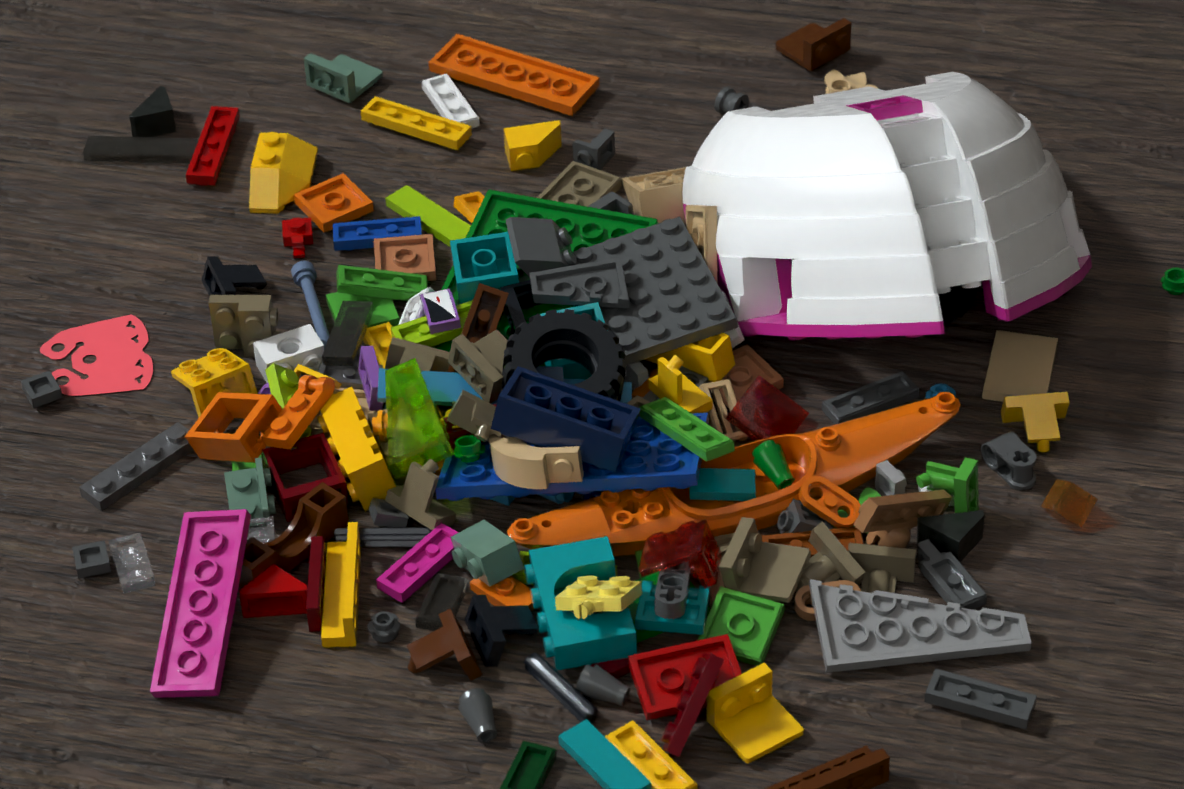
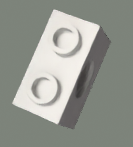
(290, 349)

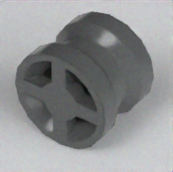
(729, 100)

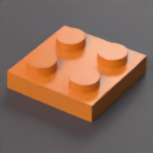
(333, 202)

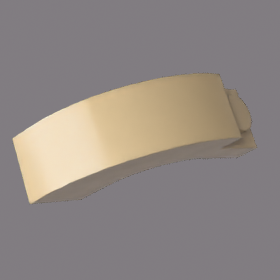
(534, 466)

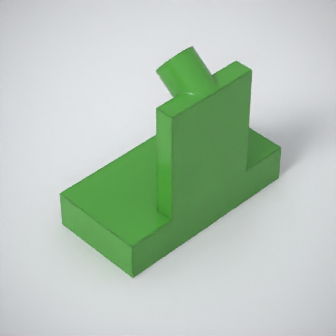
(959, 482)

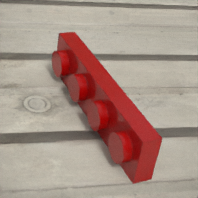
(212, 145)

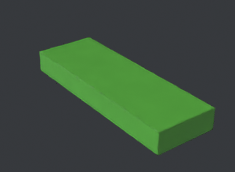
(379, 283)

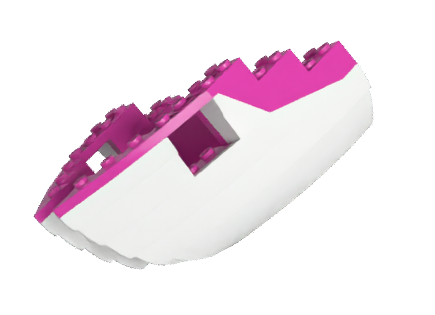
(885, 211)

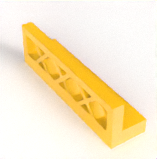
(342, 590)

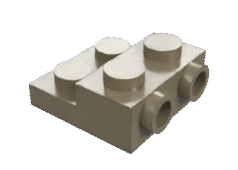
(242, 320)

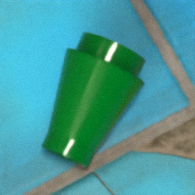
(772, 462)

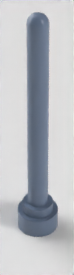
(305, 276)

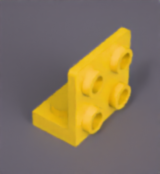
(213, 374)
(750, 715)

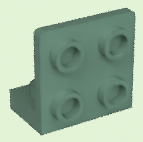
(341, 77)

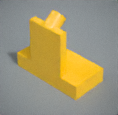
(678, 387)
(1039, 415)

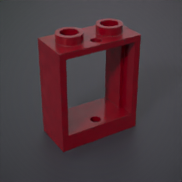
(309, 452)

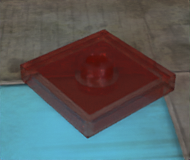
(766, 412)

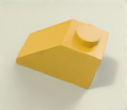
(531, 144)

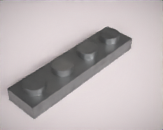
(137, 467)

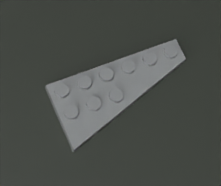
(901, 629)

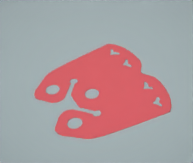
(114, 353)

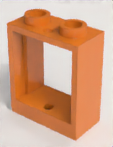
(245, 443)

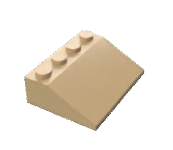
(656, 194)

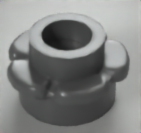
(384, 626)

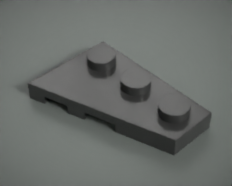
(582, 284)

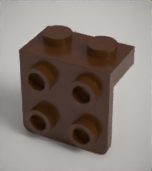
(816, 45)

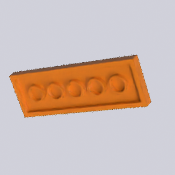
(514, 74)

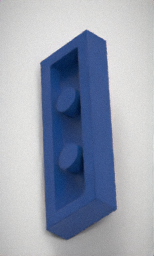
(362, 233)

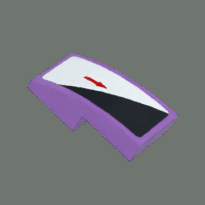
(440, 311)

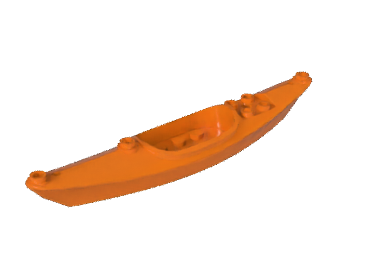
(838, 452)

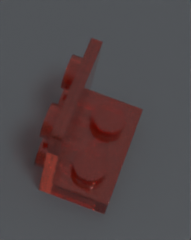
(689, 543)

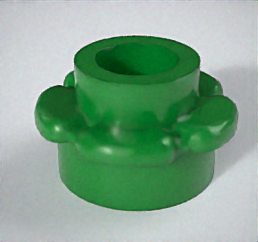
(1173, 281)
(468, 448)

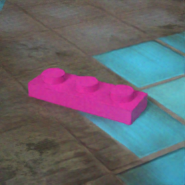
(418, 564)

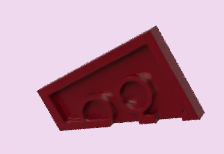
(691, 703)

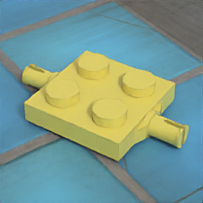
(592, 595)

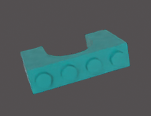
(570, 639)

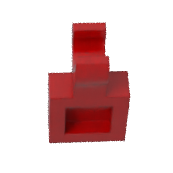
(297, 233)

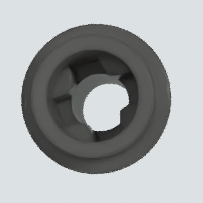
(602, 686)
(478, 712)

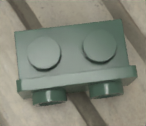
(248, 490)

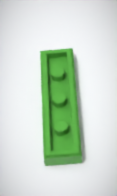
(686, 429)

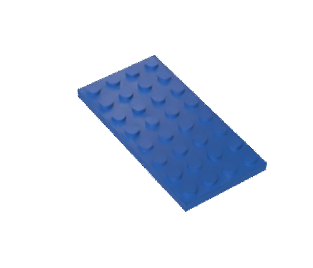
(648, 464)

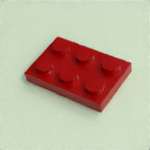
(666, 672)

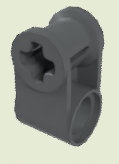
(1011, 460)

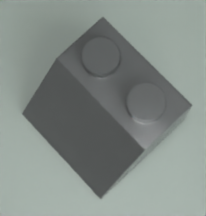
(539, 244)

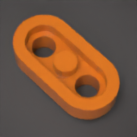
(832, 499)

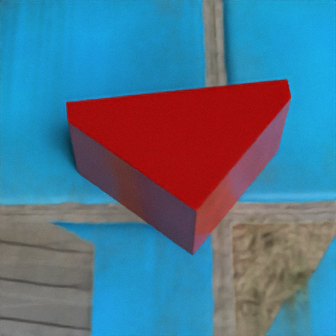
(273, 594)

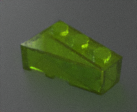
(414, 422)

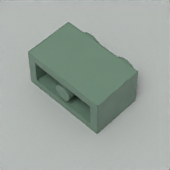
(486, 553)

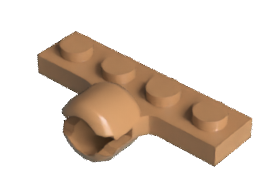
(893, 516)

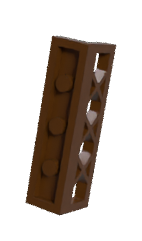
(850, 771)

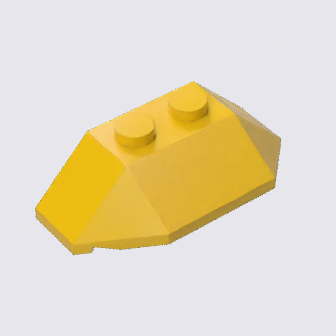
(279, 170)

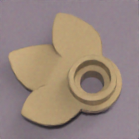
(838, 82)

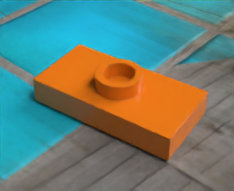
(504, 593)

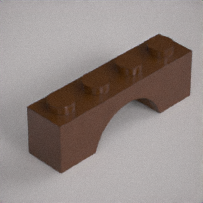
(316, 515)

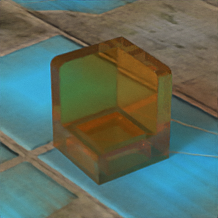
(1069, 502)

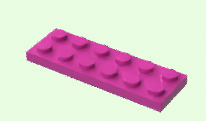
(200, 604)

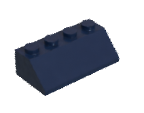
(565, 416)

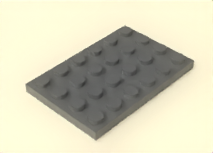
(667, 289)

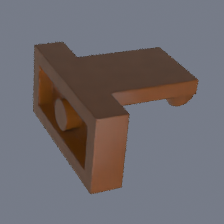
(442, 645)

